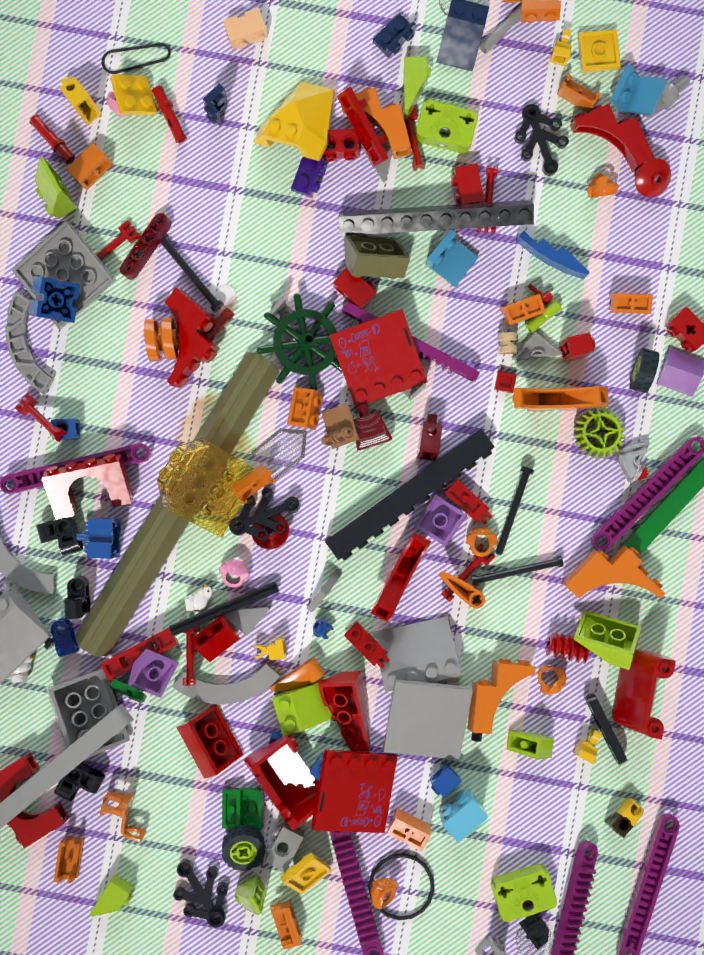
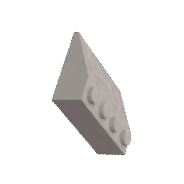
(19, 632)
(418, 652)
(81, 705)

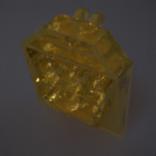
(179, 478)

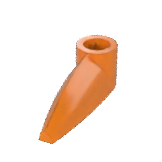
(463, 590)
(304, 674)

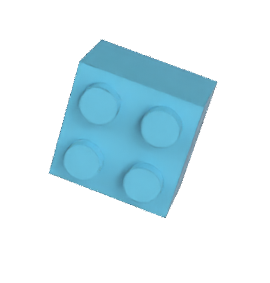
(462, 815)

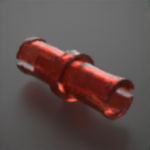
(220, 323)

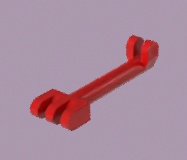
(418, 161)
(490, 173)
(126, 235)
(28, 408)
(447, 593)
(190, 679)

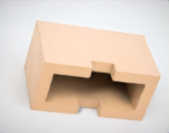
(245, 29)

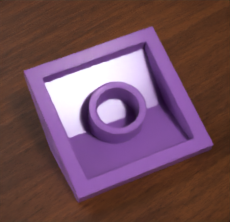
(681, 372)
(440, 520)
(152, 672)

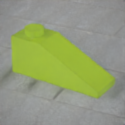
(414, 78)
(251, 894)

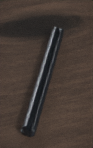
(223, 608)

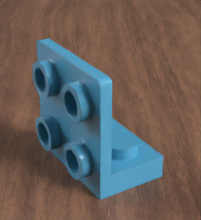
(637, 93)
(451, 259)

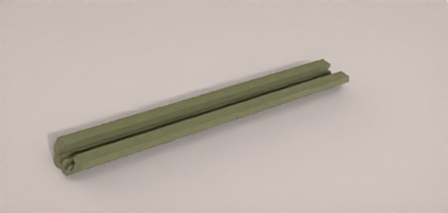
(163, 528)

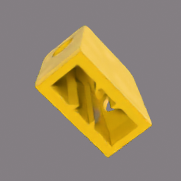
(76, 95)

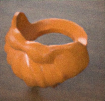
(601, 186)
(471, 538)
(558, 685)
(380, 888)

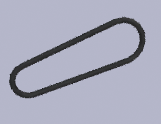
(134, 48)

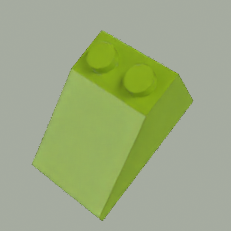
(53, 190)
(608, 638)
(300, 709)

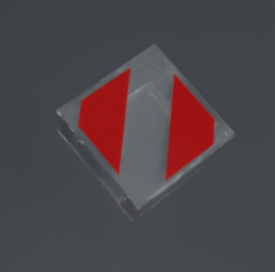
(641, 473)

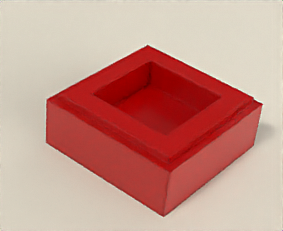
(505, 381)

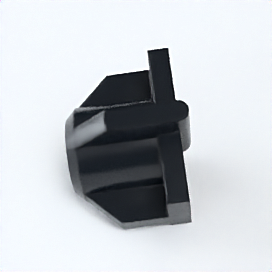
(536, 930)

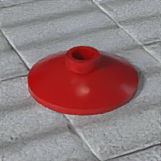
(646, 176)
(276, 540)

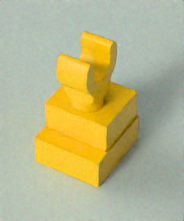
(562, 49)
(275, 650)
(586, 749)

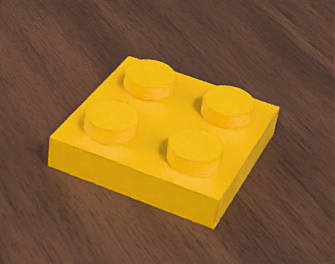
(599, 51)
(133, 95)
(306, 873)

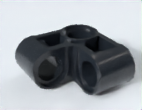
(66, 540)
(77, 601)
(89, 780)

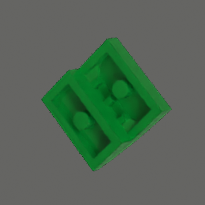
(242, 807)

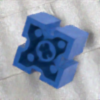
(54, 299)
(102, 538)

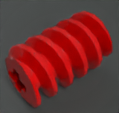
(568, 646)

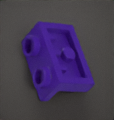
(308, 175)

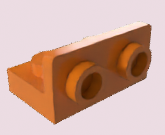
(305, 408)

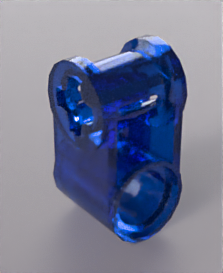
(64, 639)

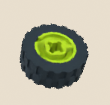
(644, 370)
(243, 847)

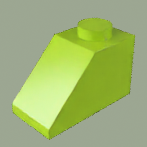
(530, 744)
(114, 896)

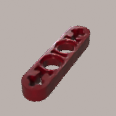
(143, 244)

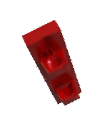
(362, 126)
(124, 661)

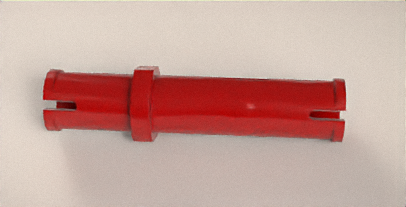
(165, 106)
(57, 145)

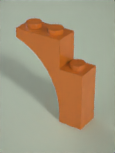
(539, 10)
(388, 120)
(488, 695)

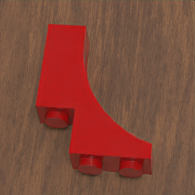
(624, 135)
(400, 577)

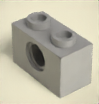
(280, 857)

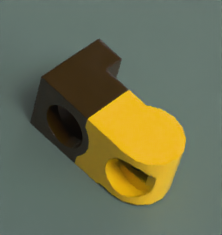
(625, 817)

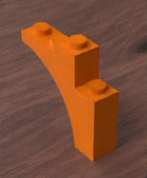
(560, 399)
(621, 568)

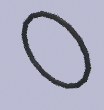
(431, 885)

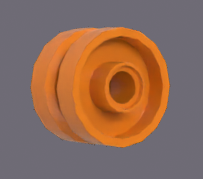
(161, 339)

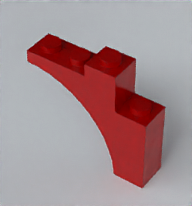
(194, 345)

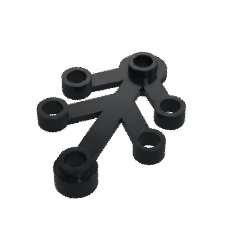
(540, 136)
(261, 516)
(202, 895)

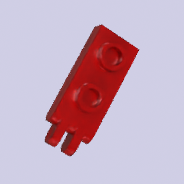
(468, 502)
(367, 644)

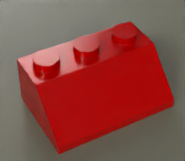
(210, 741)

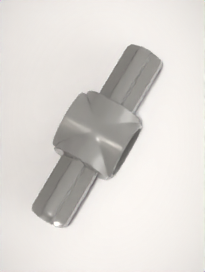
(671, 94)

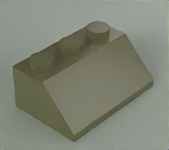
(375, 257)

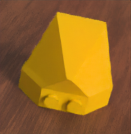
(300, 121)

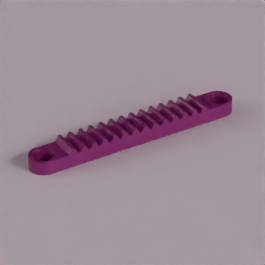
(423, 348)
(32, 478)
(648, 493)
(648, 886)
(356, 892)
(575, 900)

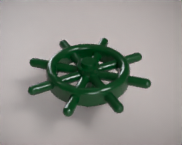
(304, 342)

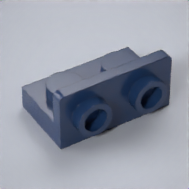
(394, 34)
(215, 103)

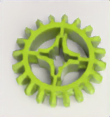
(600, 439)

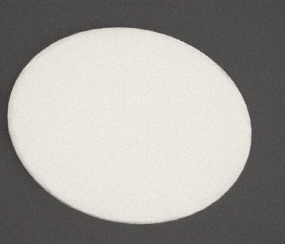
(226, 294)

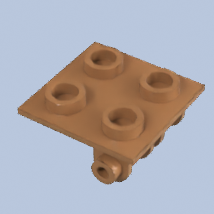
(339, 427)

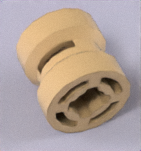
(507, 343)

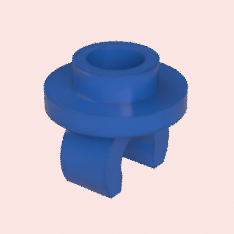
(320, 627)

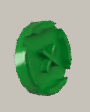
(129, 691)

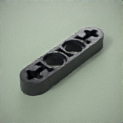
(605, 728)

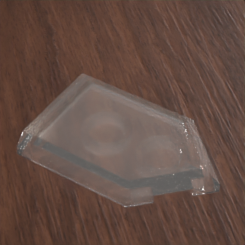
(281, 451)

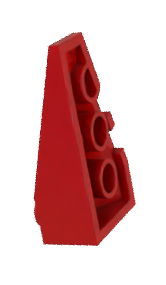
(347, 702)

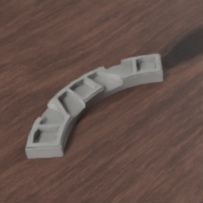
(18, 345)
(22, 575)
(229, 692)

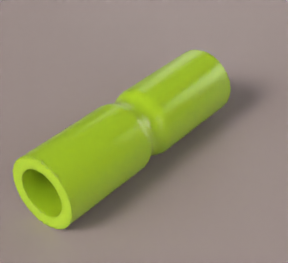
(539, 320)

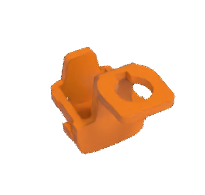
(122, 811)

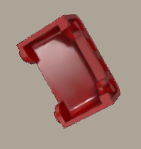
(636, 692)
(285, 779)

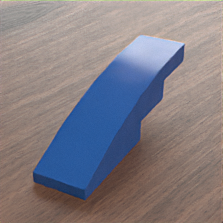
(560, 259)

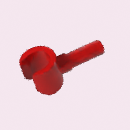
(546, 297)

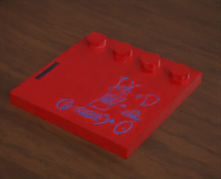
(378, 358)
(354, 791)

